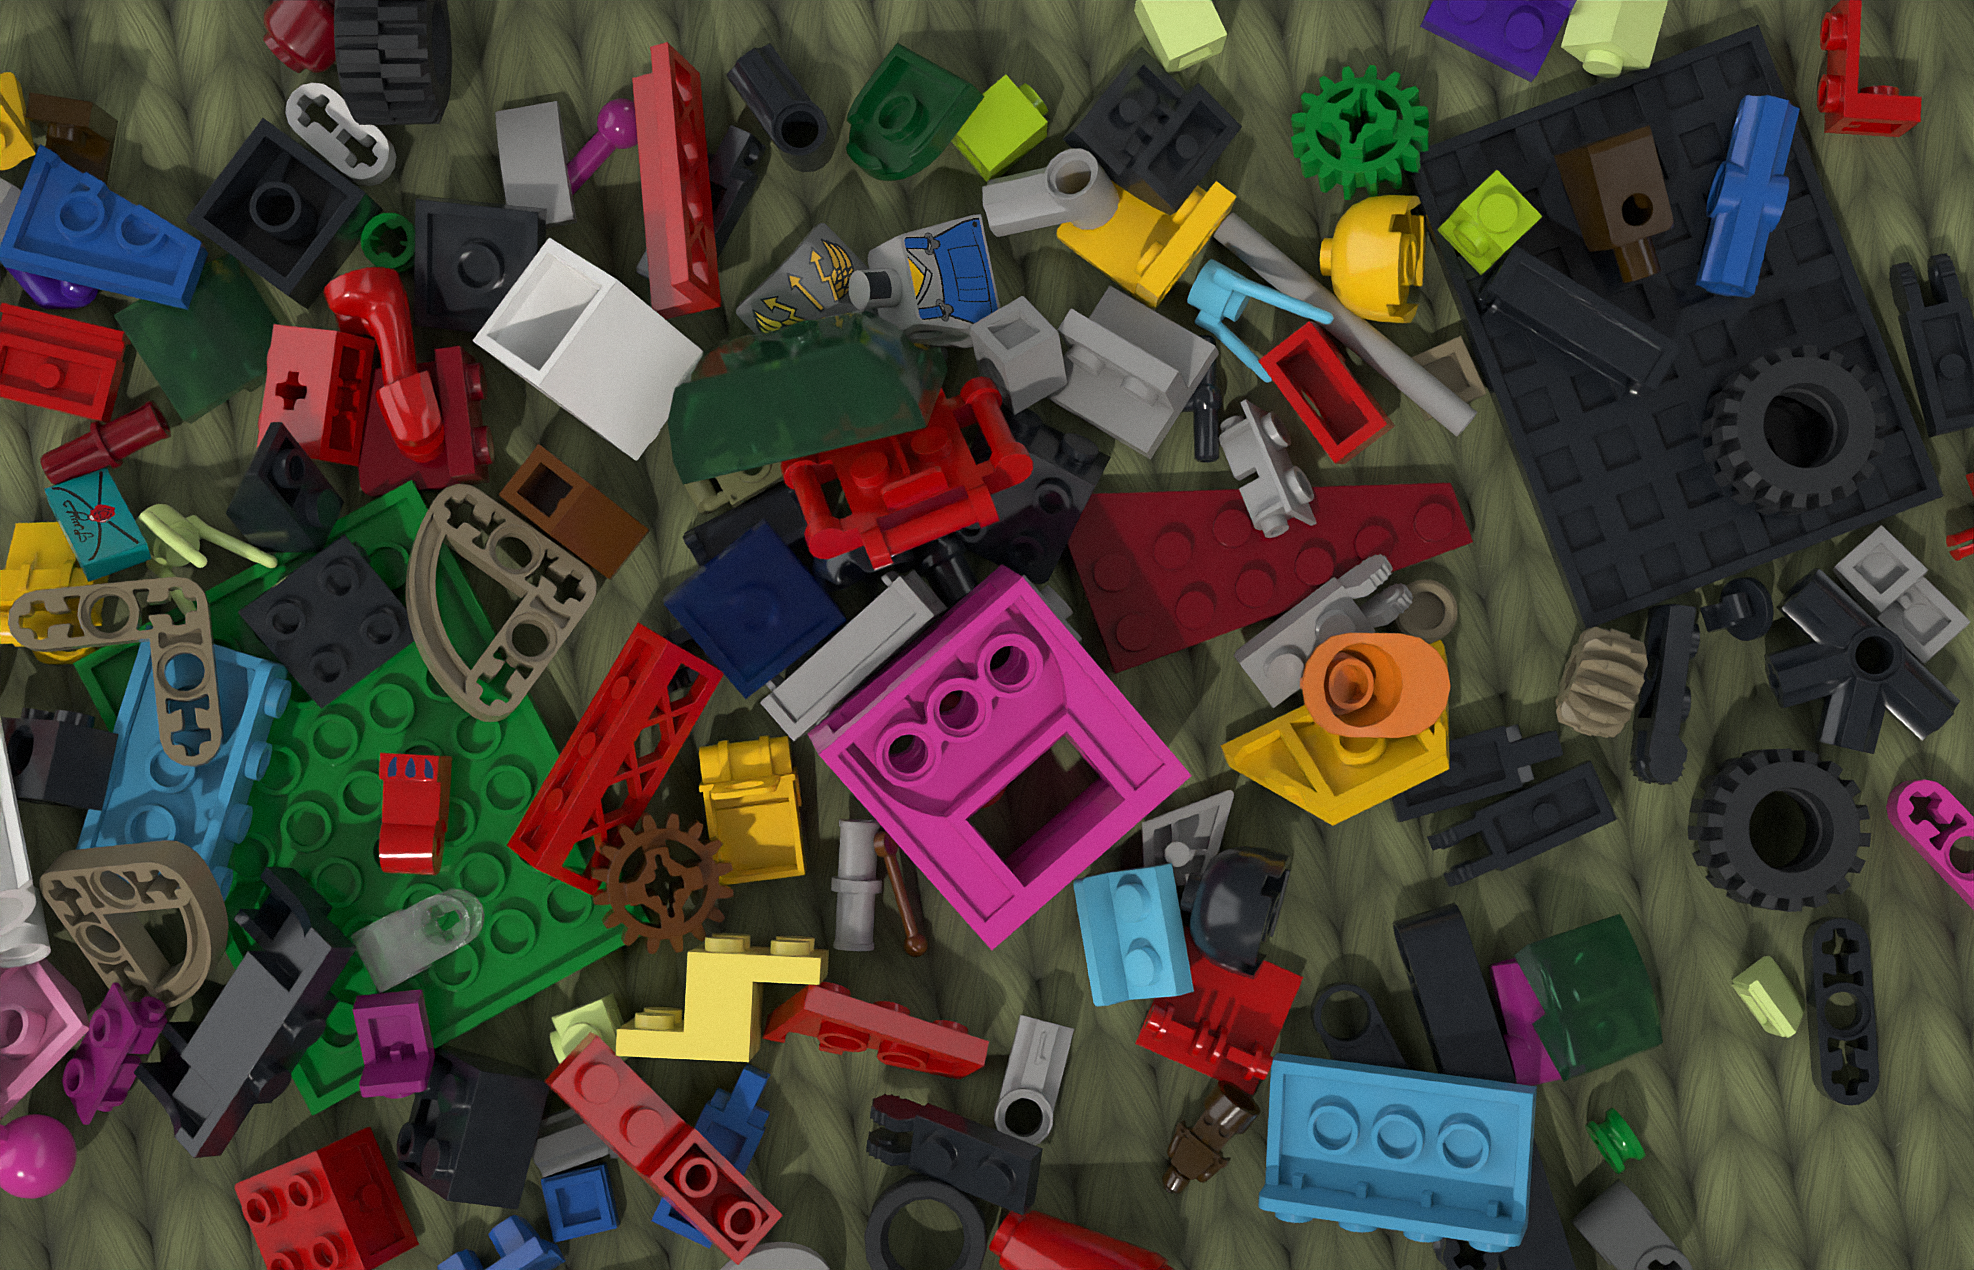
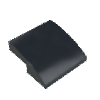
(1153, 132)

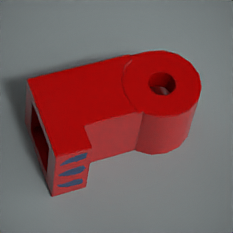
(414, 812)

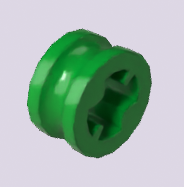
(370, 241)
(1615, 1140)

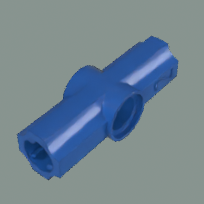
(1747, 196)

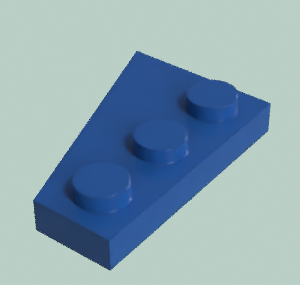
(90, 236)

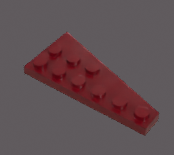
(1194, 567)

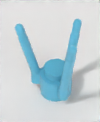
(1225, 293)

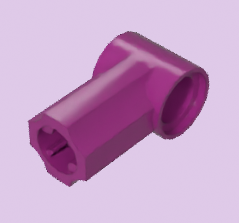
(1517, 1011)

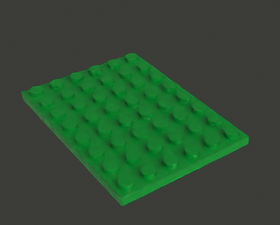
(325, 801)

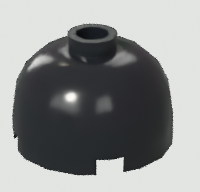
(1237, 906)

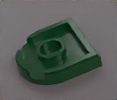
(907, 115)

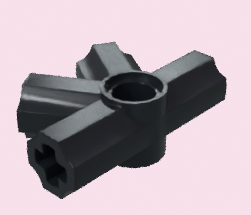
(1829, 668)

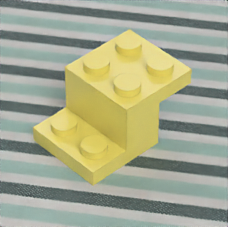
(722, 999)

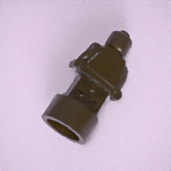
(1197, 1149)

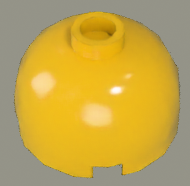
(1377, 257)

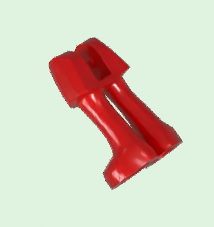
(377, 306)

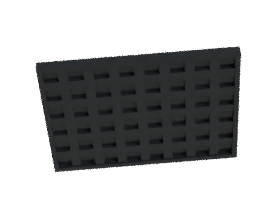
(1628, 480)

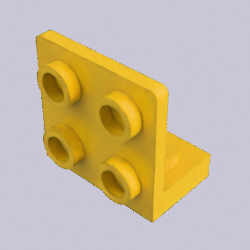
(1146, 247)

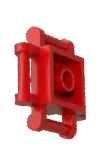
(911, 482)

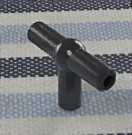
(1205, 406)

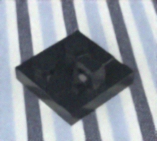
(470, 258)

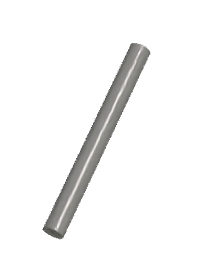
(1346, 326)

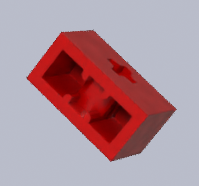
(318, 390)

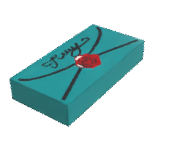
(97, 524)

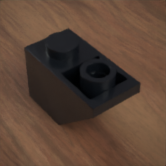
(284, 497)

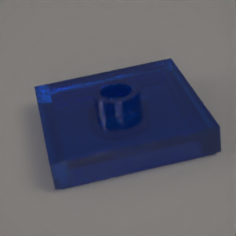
(754, 608)

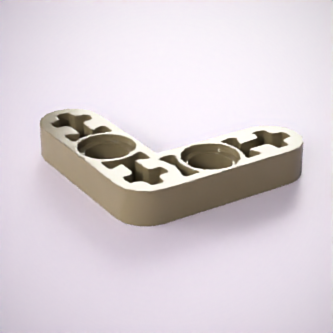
(165, 643)

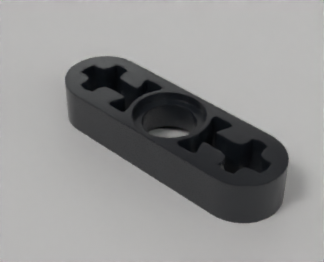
(1829, 1059)

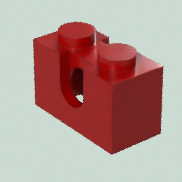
(1314, 366)

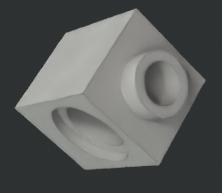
(1019, 354)

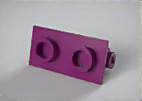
(101, 1068)

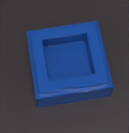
(580, 1202)

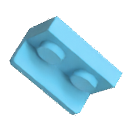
(1133, 934)

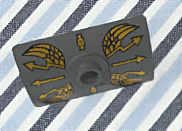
(807, 286)

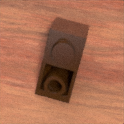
(574, 512)

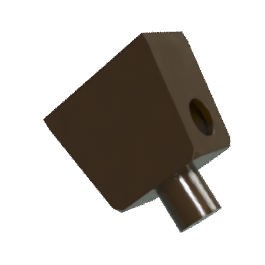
(1614, 176)

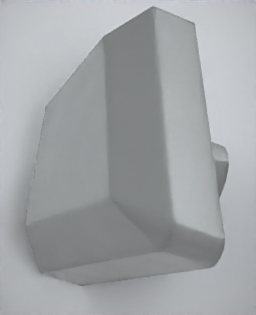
(1187, 836)

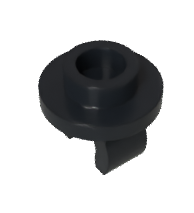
(1742, 610)

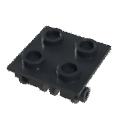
(331, 620)

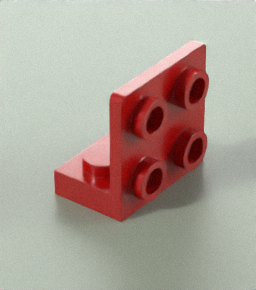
(328, 1209)

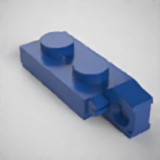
(734, 1129)

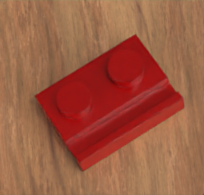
(60, 363)

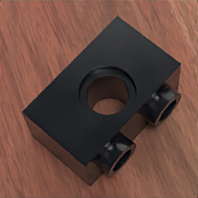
(59, 758)

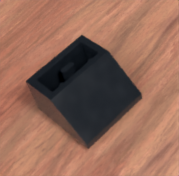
(473, 1129)

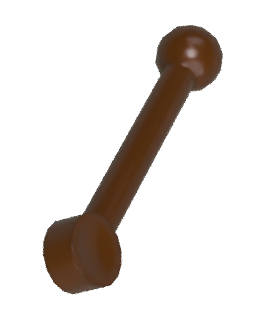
(885, 846)

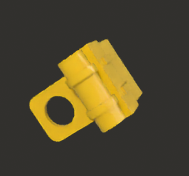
(41, 561)
(754, 808)

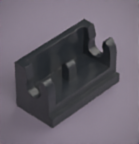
(777, 506)

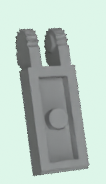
(1279, 653)

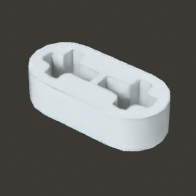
(332, 145)

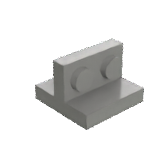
(1130, 370)

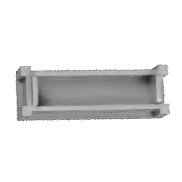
(853, 654)

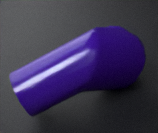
(54, 293)

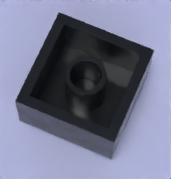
(284, 213)

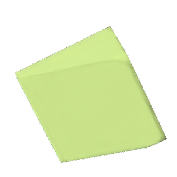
(1770, 997)

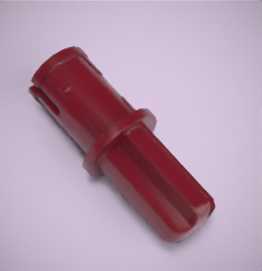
(106, 444)

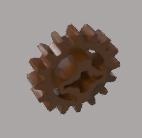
(691, 876)

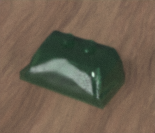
(800, 394)

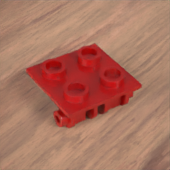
(1225, 1023)

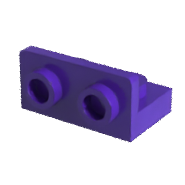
(1501, 31)

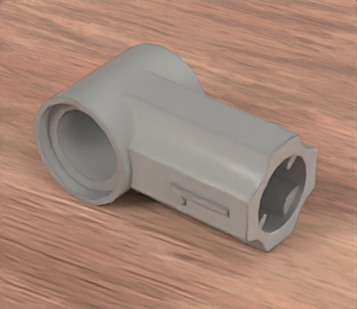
(1051, 196)
(1034, 1073)

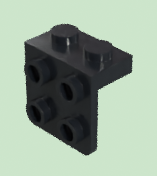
(1042, 509)

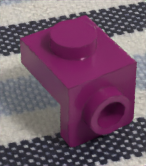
(394, 1043)

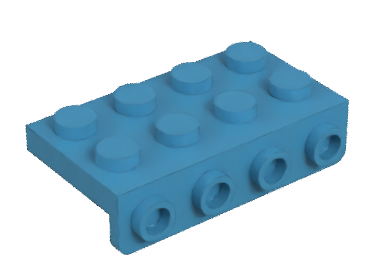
(200, 805)
(1399, 1151)

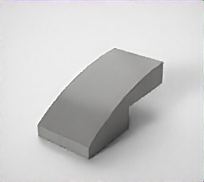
(536, 161)
(1898, 596)

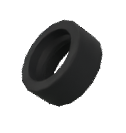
(921, 1188)

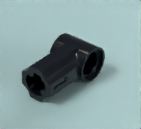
(782, 107)

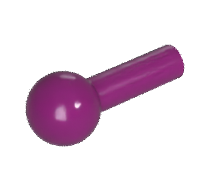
(615, 131)

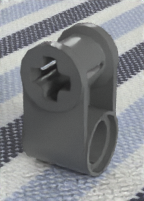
(1627, 1232)

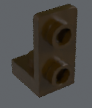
(75, 131)

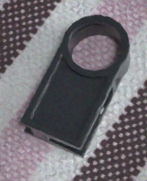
(1370, 1045)

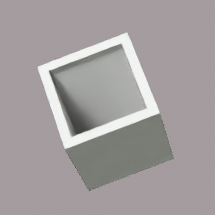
(590, 347)

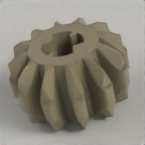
(1601, 682)

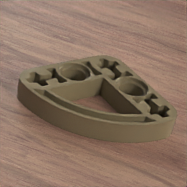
(536, 608)
(90, 896)

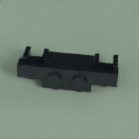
(258, 1022)

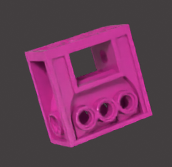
(988, 740)

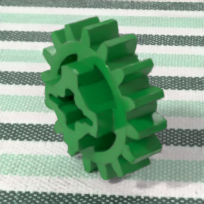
(1381, 145)

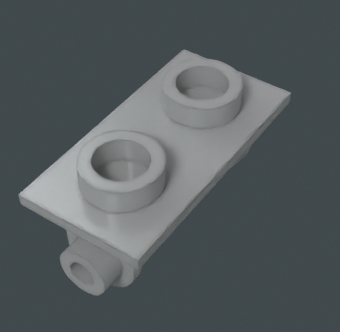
(1281, 488)

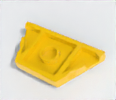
(1333, 772)

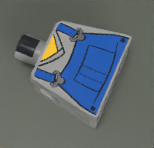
(931, 282)

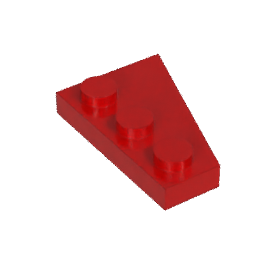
(855, 1025)

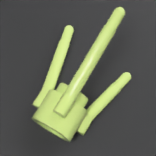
(176, 542)

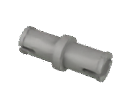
(856, 885)

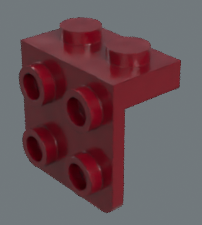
(468, 445)

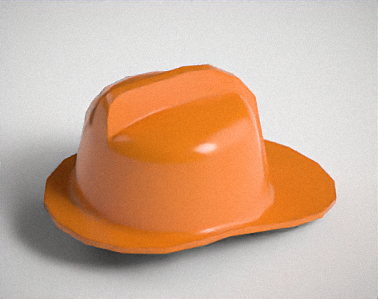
(1375, 685)

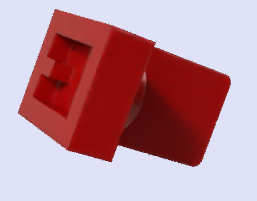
(1876, 108)

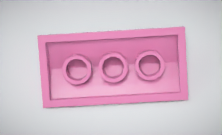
(38, 1026)

